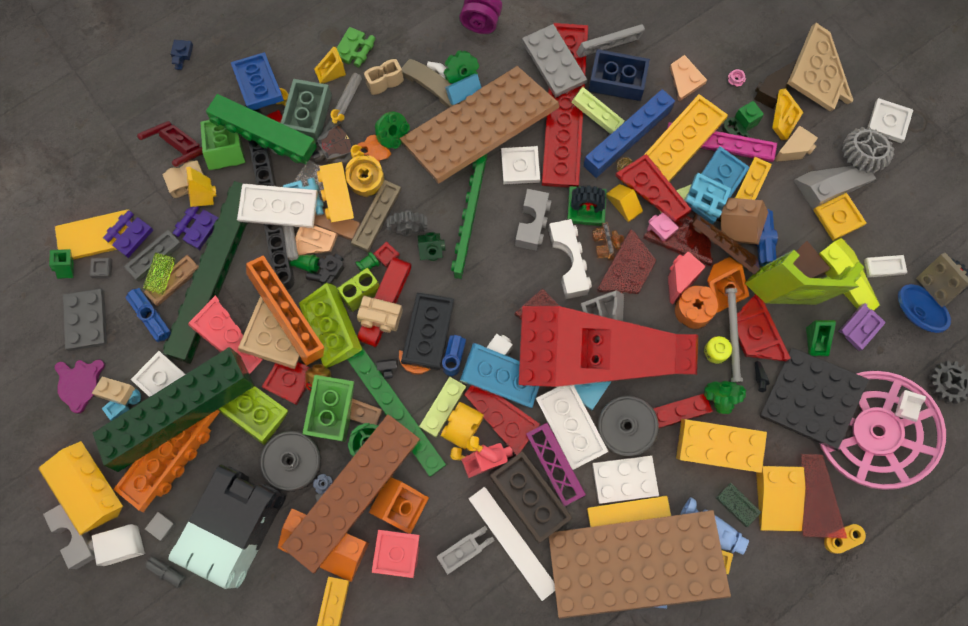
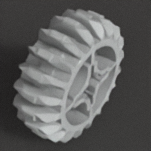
(868, 150)

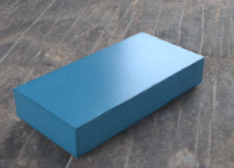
(460, 90)

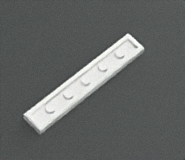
(513, 543)

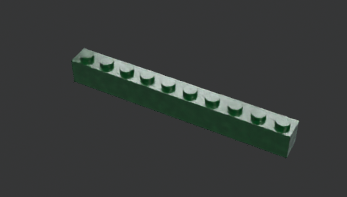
(208, 277)

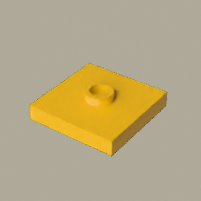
(839, 216)

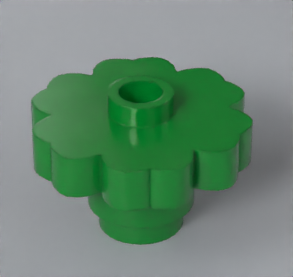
(460, 66)
(724, 395)

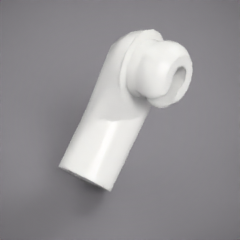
(437, 67)

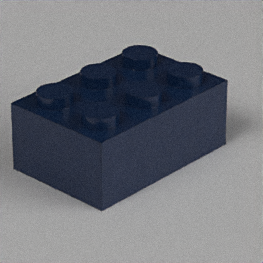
(619, 75)

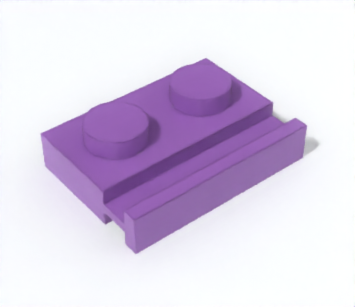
(862, 327)

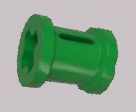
(368, 262)

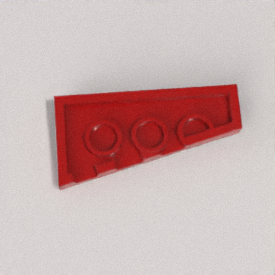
(653, 186)

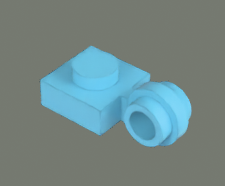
(114, 409)

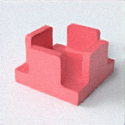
(396, 554)

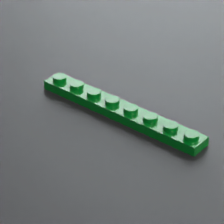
(468, 215)
(394, 407)

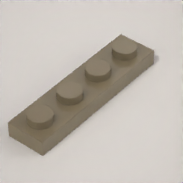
(376, 216)

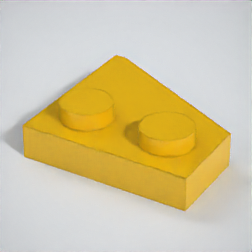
(786, 115)

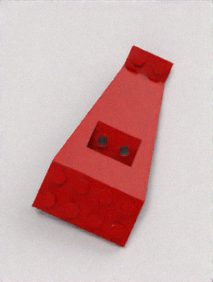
(561, 349)

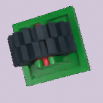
(587, 205)

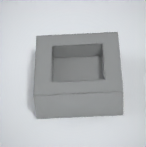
(160, 526)

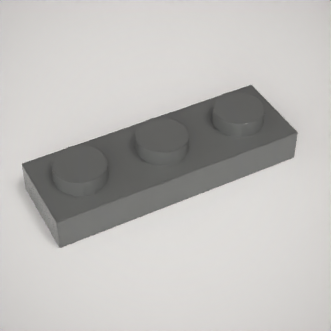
(164, 245)

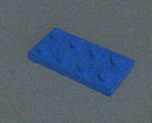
(257, 81)

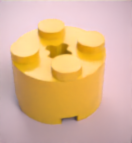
(364, 165)
(462, 425)

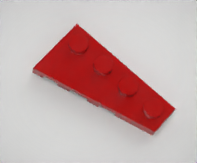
(503, 417)

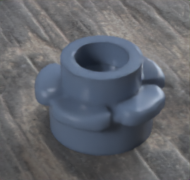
(317, 483)

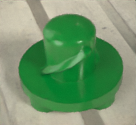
(390, 129)

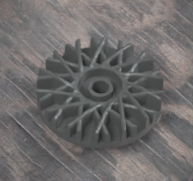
(643, 421)
(275, 461)

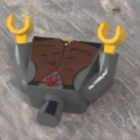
(335, 144)

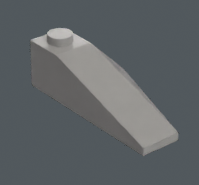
(828, 184)

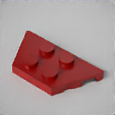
(758, 332)

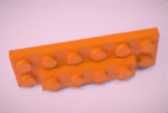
(159, 468)

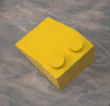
(781, 498)

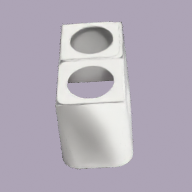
(117, 545)

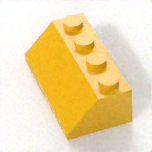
(81, 488)

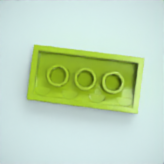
(331, 324)
(255, 414)

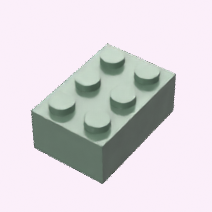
(307, 107)

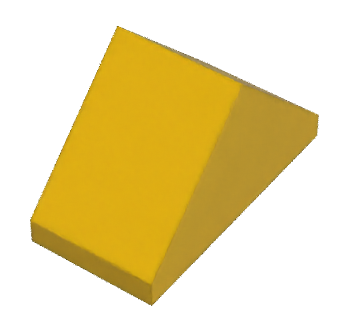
(330, 67)
(625, 201)

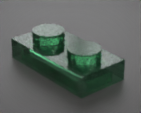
(738, 505)

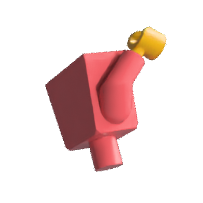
(483, 458)

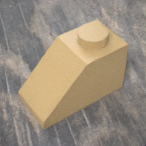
(797, 145)

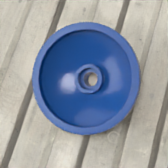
(923, 309)

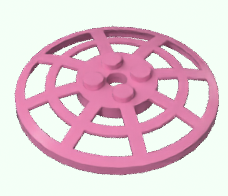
(893, 434)

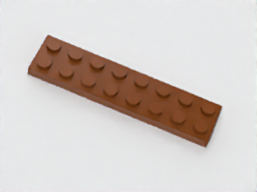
(350, 494)

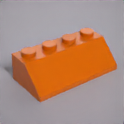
(343, 559)

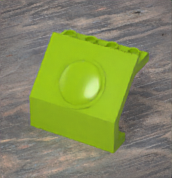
(785, 284)

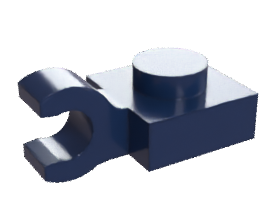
(181, 51)

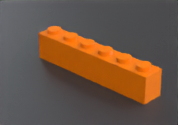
(284, 310)

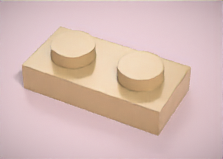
(113, 390)

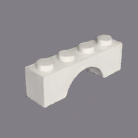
(563, 237)

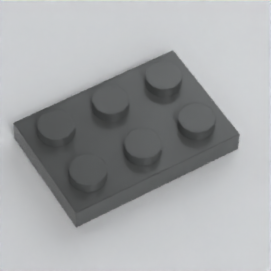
(84, 319)

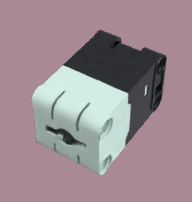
(227, 528)

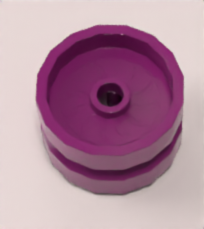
(480, 15)

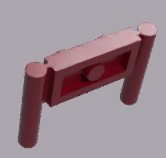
(177, 139)

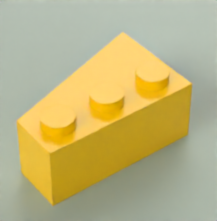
(335, 192)

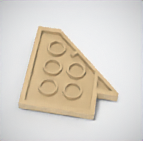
(819, 70)
(267, 339)

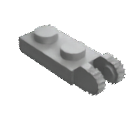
(463, 551)

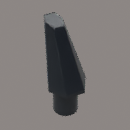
(761, 377)

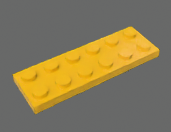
(686, 136)

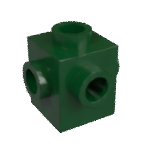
(430, 246)

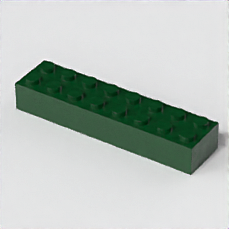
(172, 410)

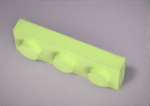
(597, 111)
(442, 407)

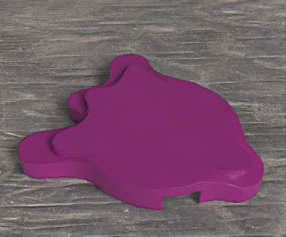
(77, 384)

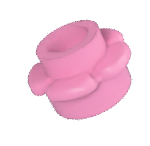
(739, 74)

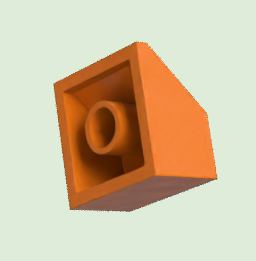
(399, 505)

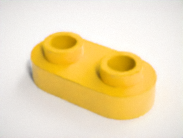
(846, 544)

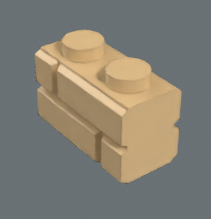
(379, 314)

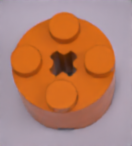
(703, 299)

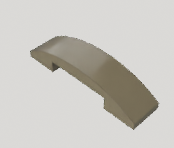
(428, 79)

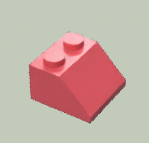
(683, 274)

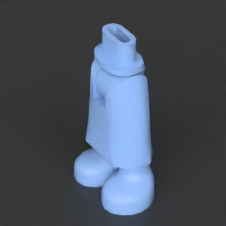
(728, 536)

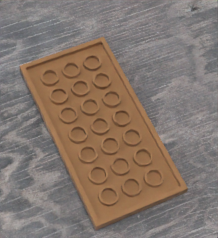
(478, 124)
(638, 565)

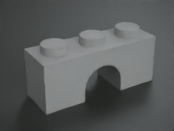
(530, 235)
(80, 549)

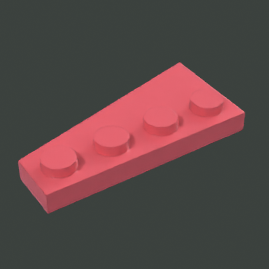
(221, 332)

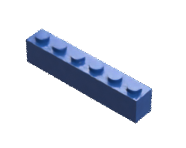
(628, 133)

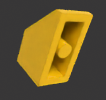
(199, 188)

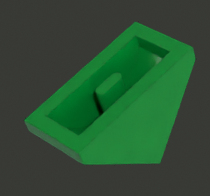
(820, 337)

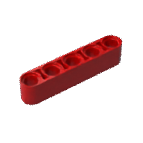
(388, 291)

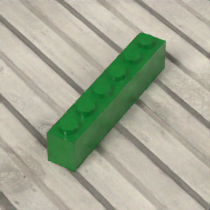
(261, 129)

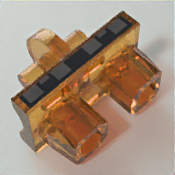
(604, 234)

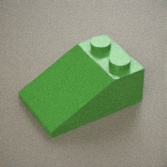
(221, 146)
(329, 408)

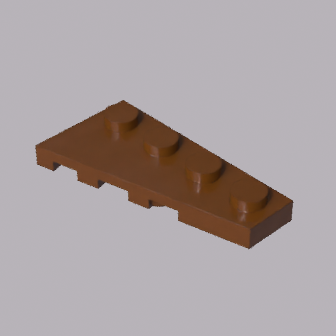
(730, 246)

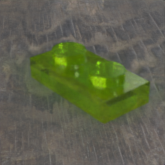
(159, 273)

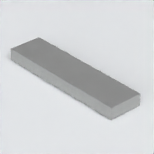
(610, 40)

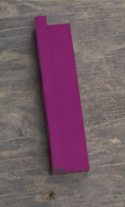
(562, 460)

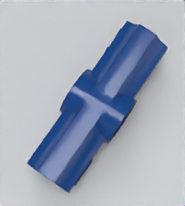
(767, 242)
(142, 307)

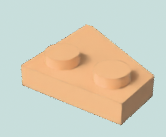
(686, 77)
(314, 240)

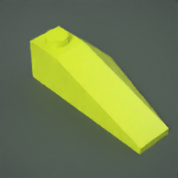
(838, 257)

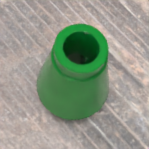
(306, 262)

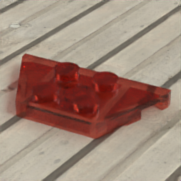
(685, 241)
(629, 267)

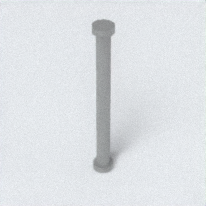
(734, 334)

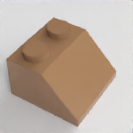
(743, 220)

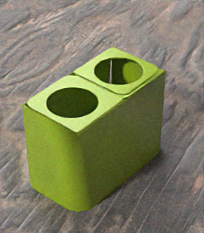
(355, 301)

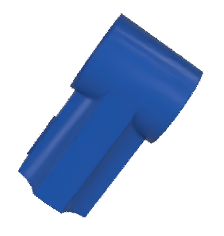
(453, 354)

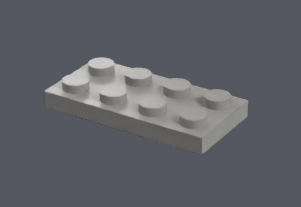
(554, 60)

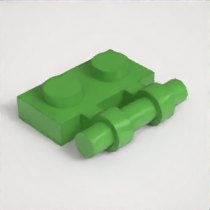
(350, 44)

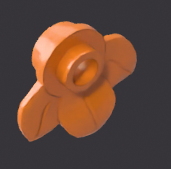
(374, 148)

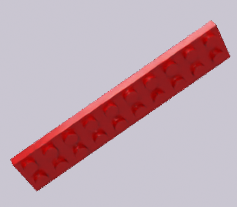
(564, 124)

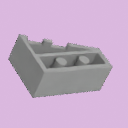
(607, 305)

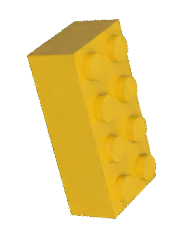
(721, 445)

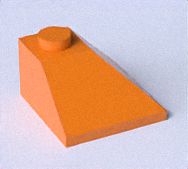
(727, 275)

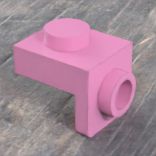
(662, 226)

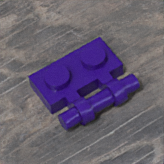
(199, 231)
(131, 237)

